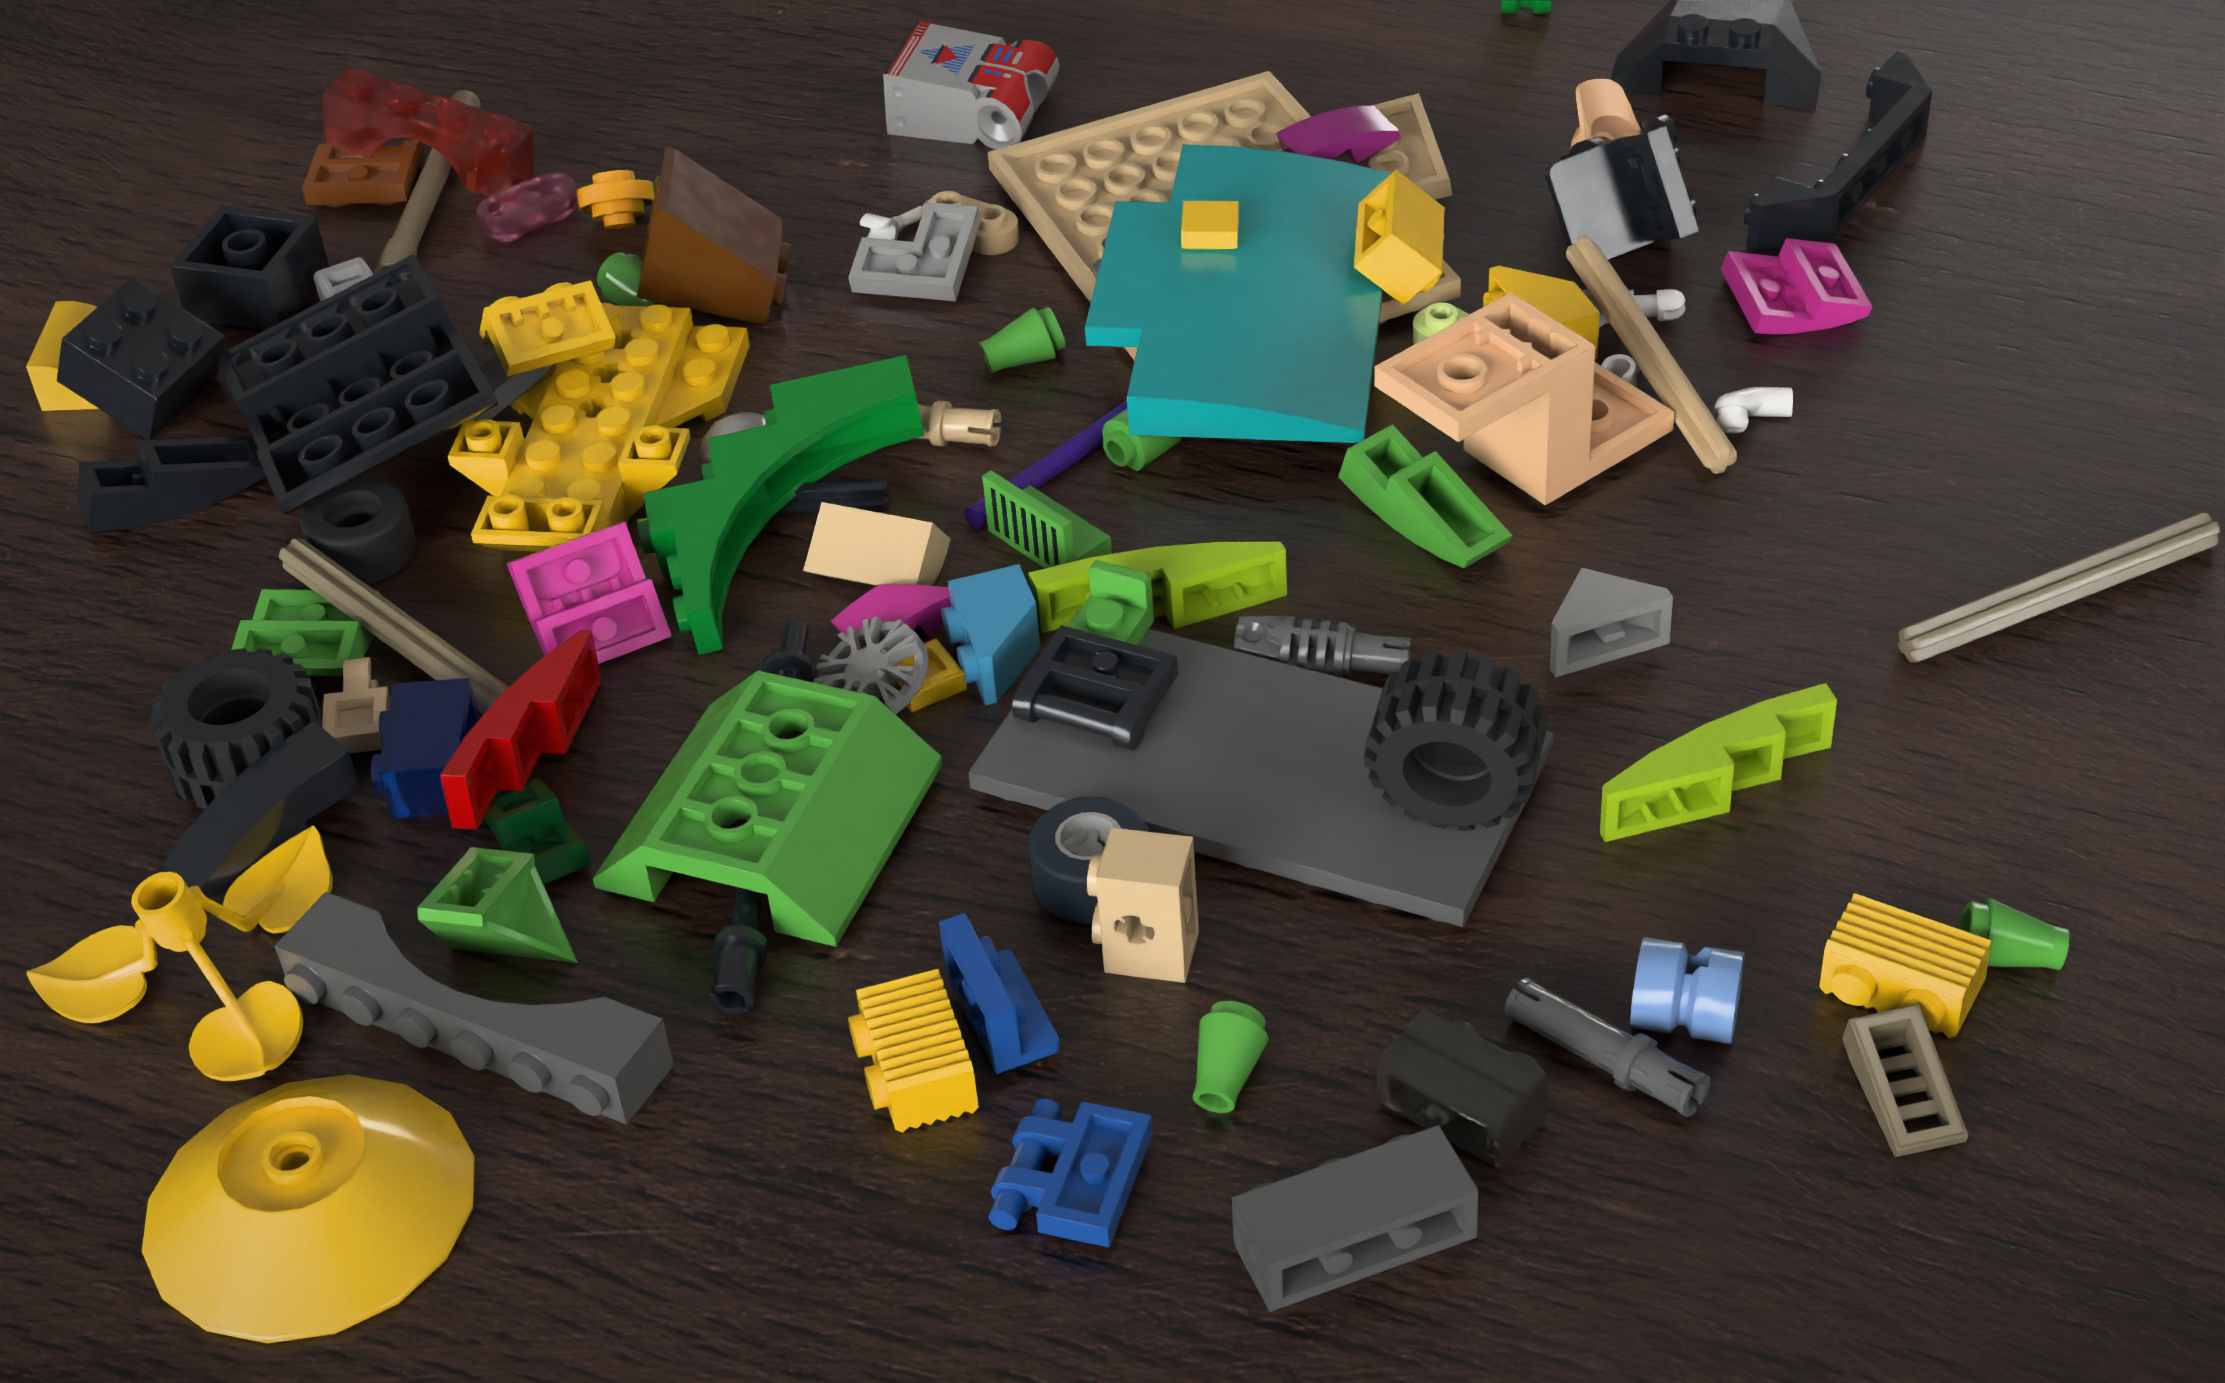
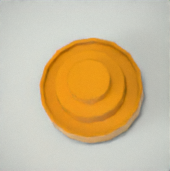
(616, 198)

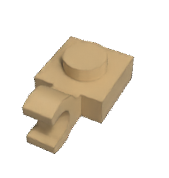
(355, 712)

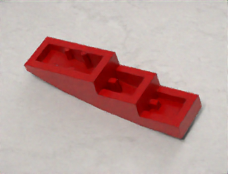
(528, 719)

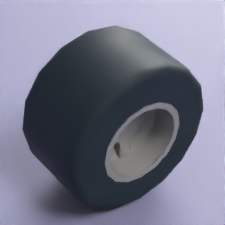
(1063, 847)

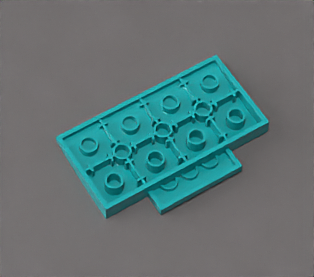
(1250, 335)

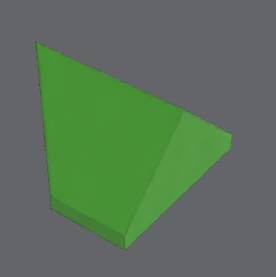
(496, 907)

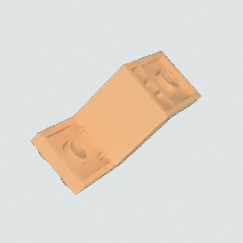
(1524, 398)

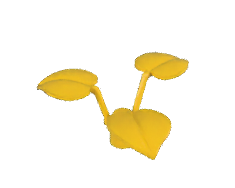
(250, 1034)

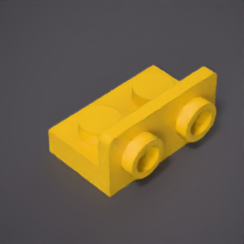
(547, 327)

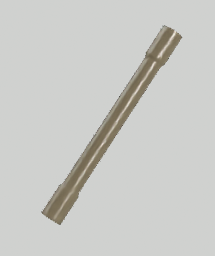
(421, 202)

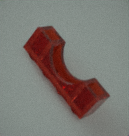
(482, 146)

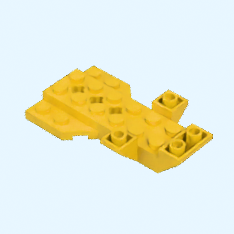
(599, 429)

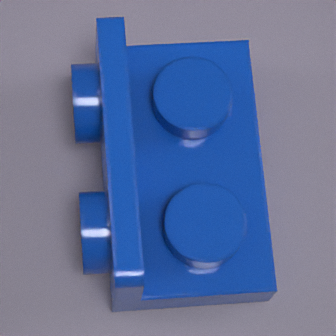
(995, 997)

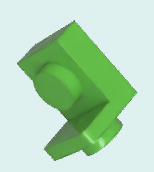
(1118, 603)

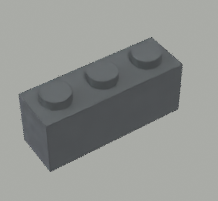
(1354, 1217)

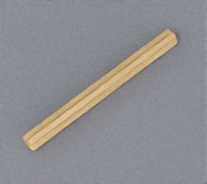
(1651, 355)

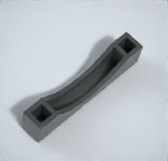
(583, 1052)

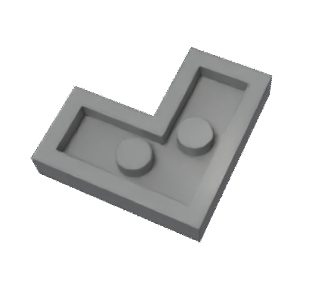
(923, 268)

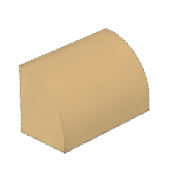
(875, 547)

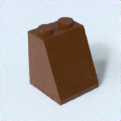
(711, 246)

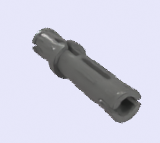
(1629, 1058)

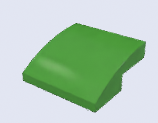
(304, 629)

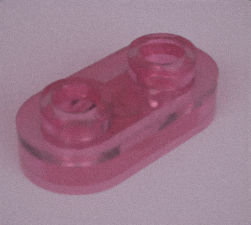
(527, 206)

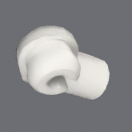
(1737, 406)

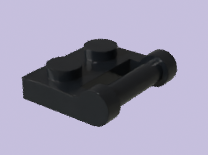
(1099, 671)

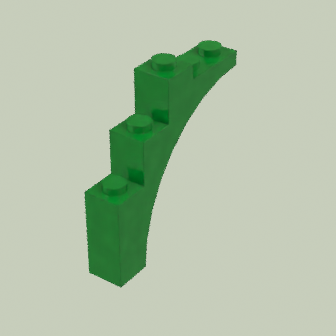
(754, 473)

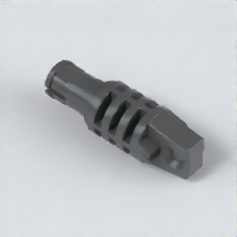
(1320, 645)

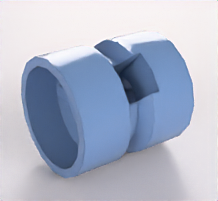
(1687, 990)

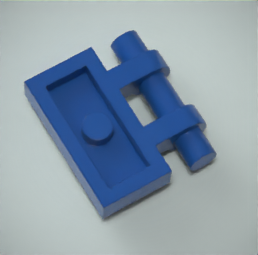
(1090, 1180)

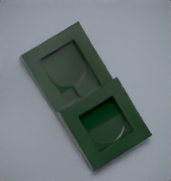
(535, 825)

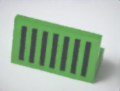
(1039, 524)

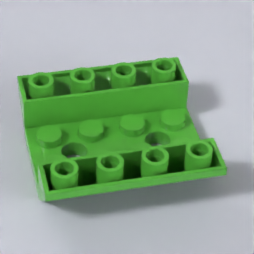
(815, 804)

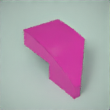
(912, 604)

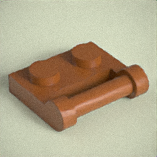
(350, 178)

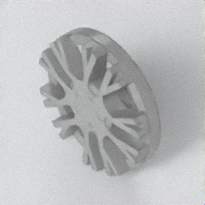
(875, 667)

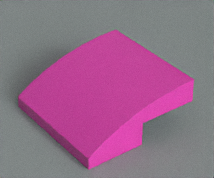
(1798, 290)
(593, 587)

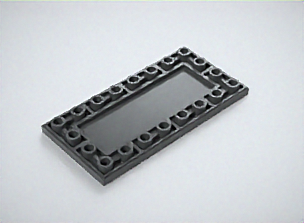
(1261, 775)

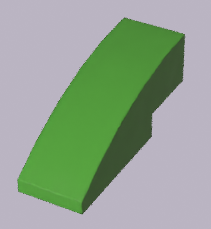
(1422, 498)

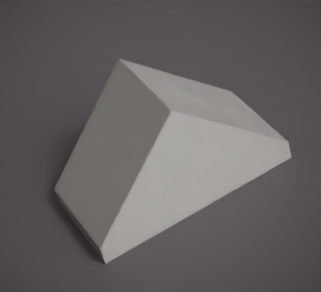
(1607, 620)

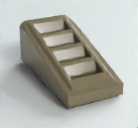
(1907, 1029)

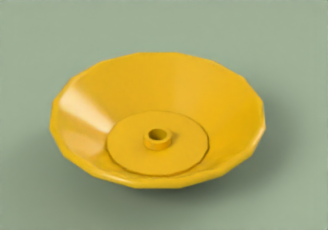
(309, 1208)

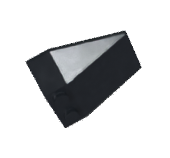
(1725, 34)

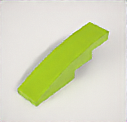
(1186, 581)
(1702, 768)

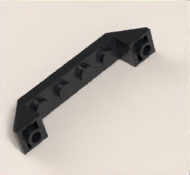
(1817, 214)

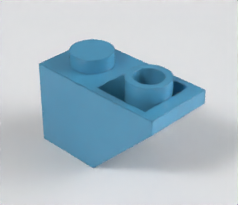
(995, 626)

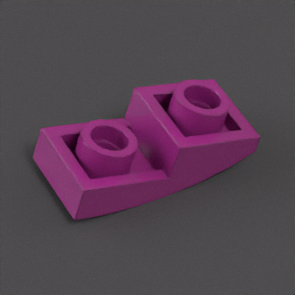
(1352, 130)

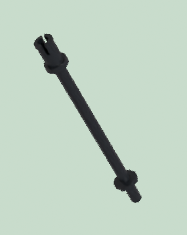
(740, 946)

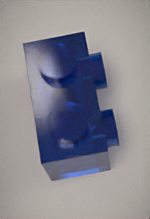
(418, 741)

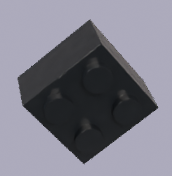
(249, 267)
(140, 358)

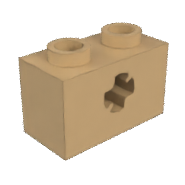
(1145, 904)

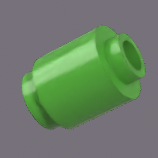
(1132, 450)

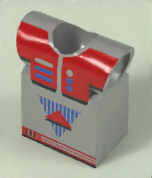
(966, 86)

